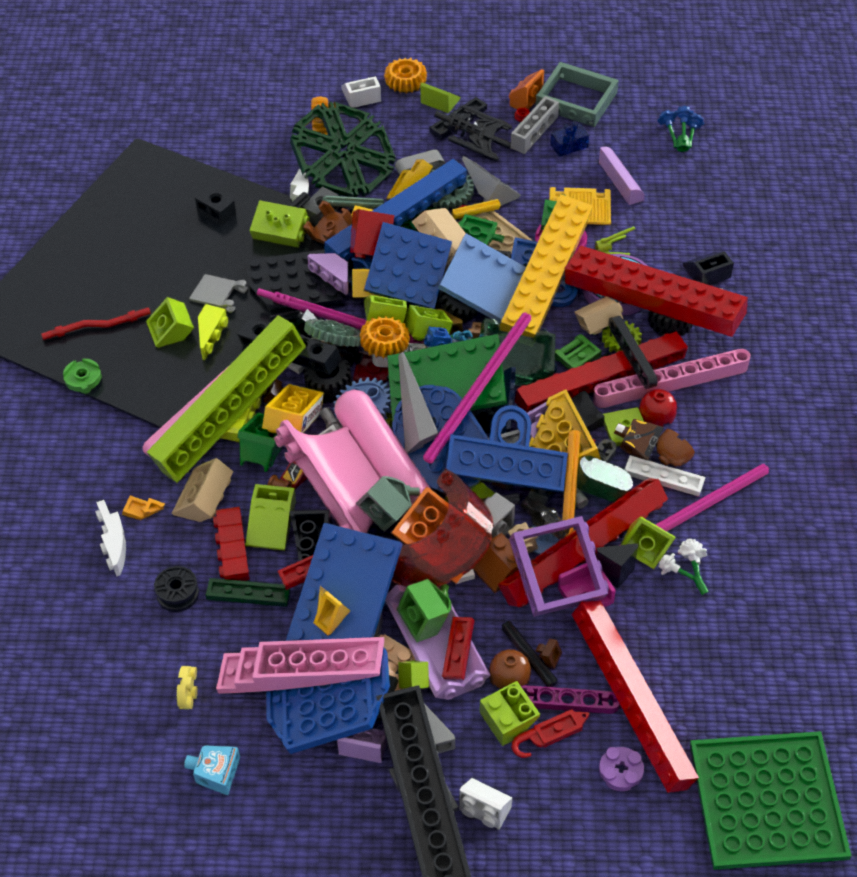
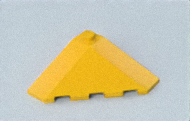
(556, 424)

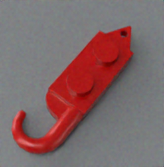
(551, 731)

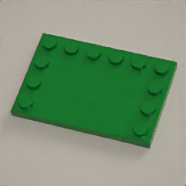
(453, 367)

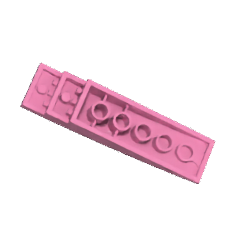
(300, 664)

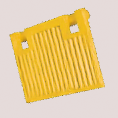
(601, 202)

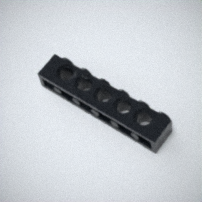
(315, 356)

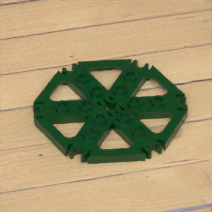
(337, 139)

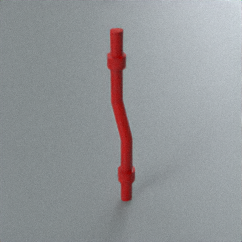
(131, 316)

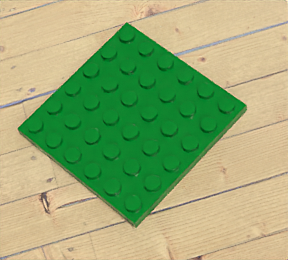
(769, 800)

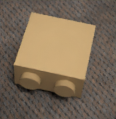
(597, 314)

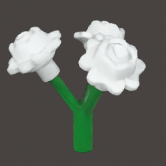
(694, 552)

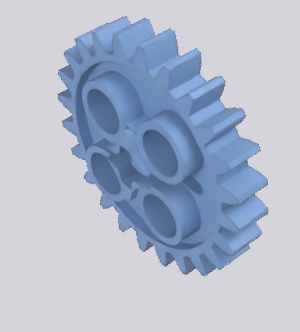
(376, 391)

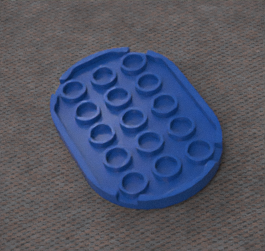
(441, 405)

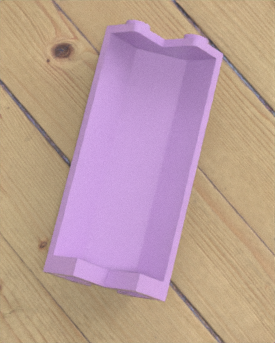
(434, 652)

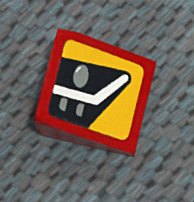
(294, 474)

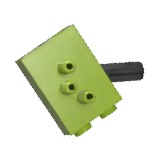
(281, 222)

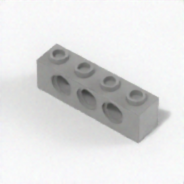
(534, 125)

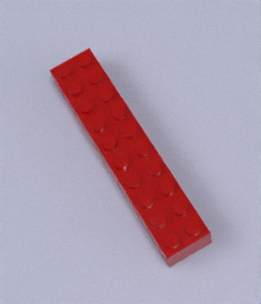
(656, 290)

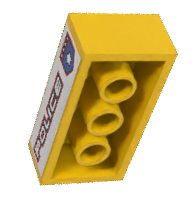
(293, 404)

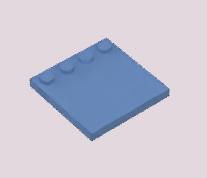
(482, 277)

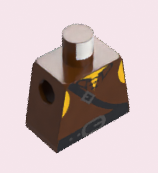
(639, 438)

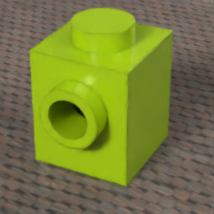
(413, 674)

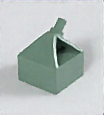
(387, 501)

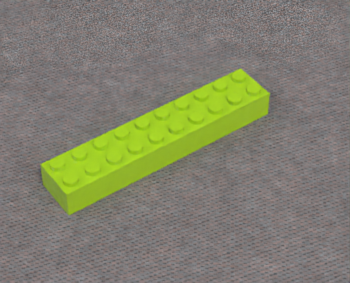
(226, 399)

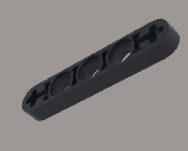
(633, 352)

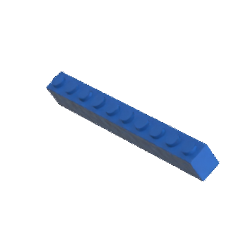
(407, 203)

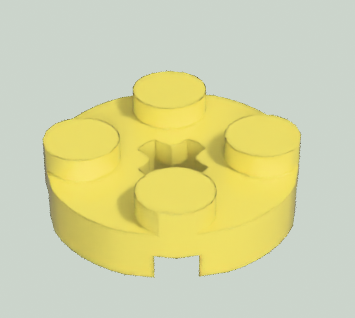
(186, 690)

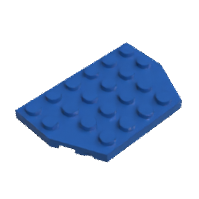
(326, 712)

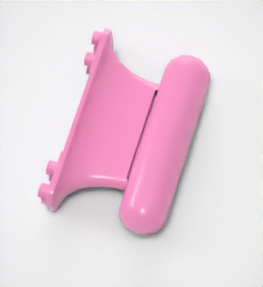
(350, 459)

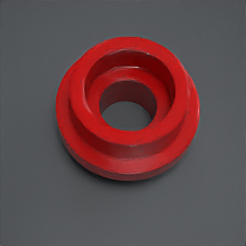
(521, 114)

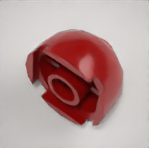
(658, 407)

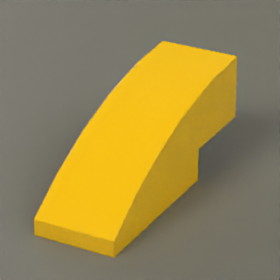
(409, 177)

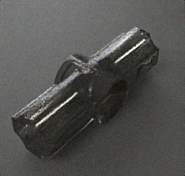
(543, 515)

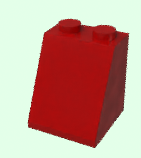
(366, 231)

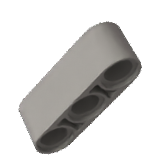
(433, 157)

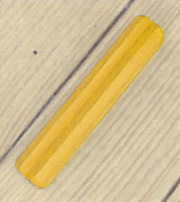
(476, 209)

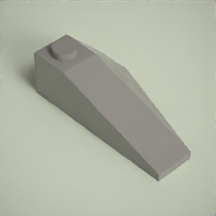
(489, 185)

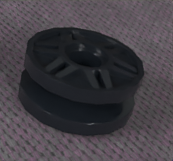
(166, 588)

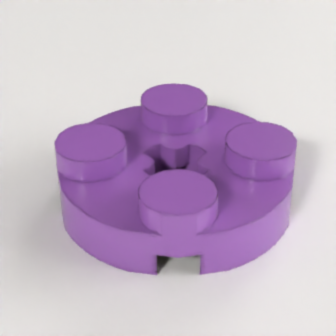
(630, 760)

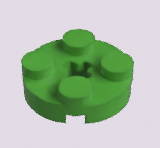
(85, 383)

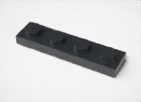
(440, 128)

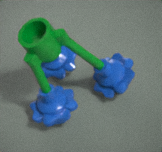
(686, 117)

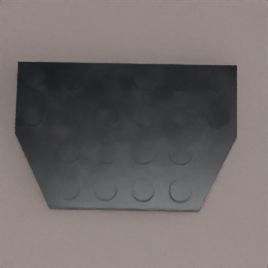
(292, 277)

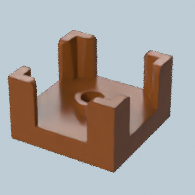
(330, 223)

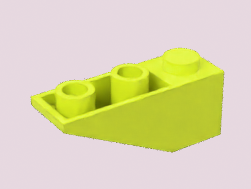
(211, 323)

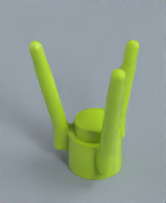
(604, 244)

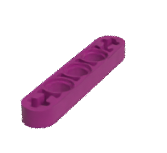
(577, 695)

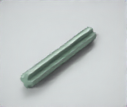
(341, 201)

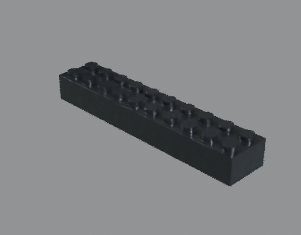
(422, 785)

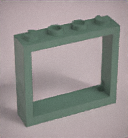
(585, 78)

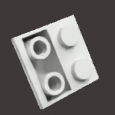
(362, 92)
(484, 803)

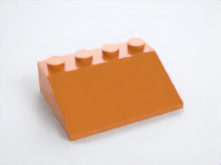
(422, 519)

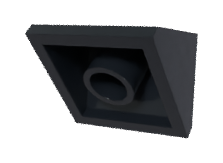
(617, 562)

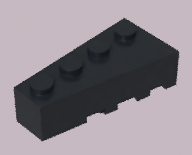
(307, 529)

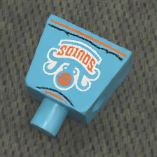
(214, 767)

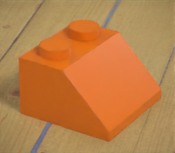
(525, 93)

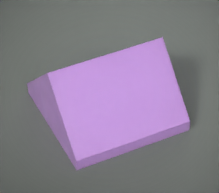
(365, 745)

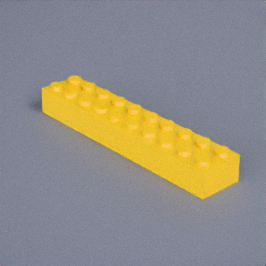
(547, 264)

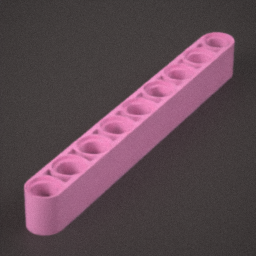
(673, 377)

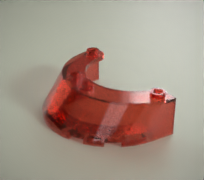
(455, 544)

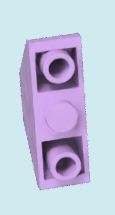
(331, 269)

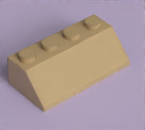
(442, 225)

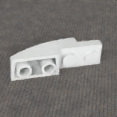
(113, 538)

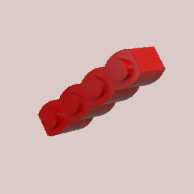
(232, 544)

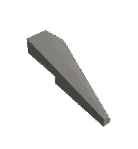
(417, 420)

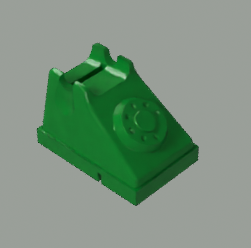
(257, 443)

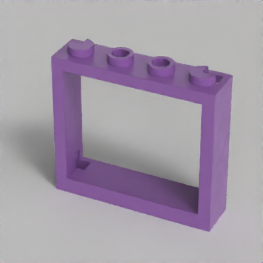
(528, 576)

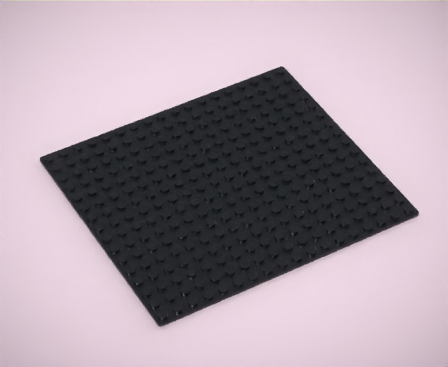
(128, 250)

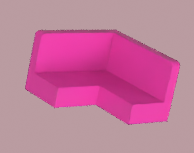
(579, 581)

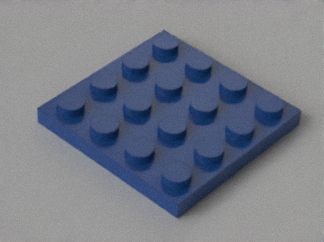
(408, 265)

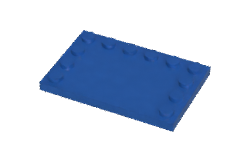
(353, 570)

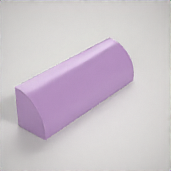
(620, 176)

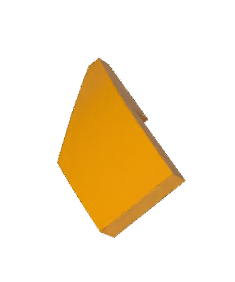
(141, 509)

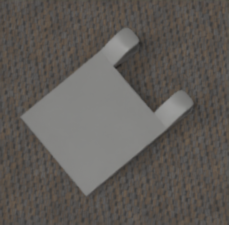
(216, 290)

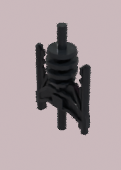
(479, 134)

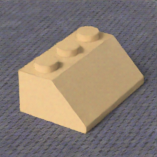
(203, 491)

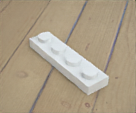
(668, 476)

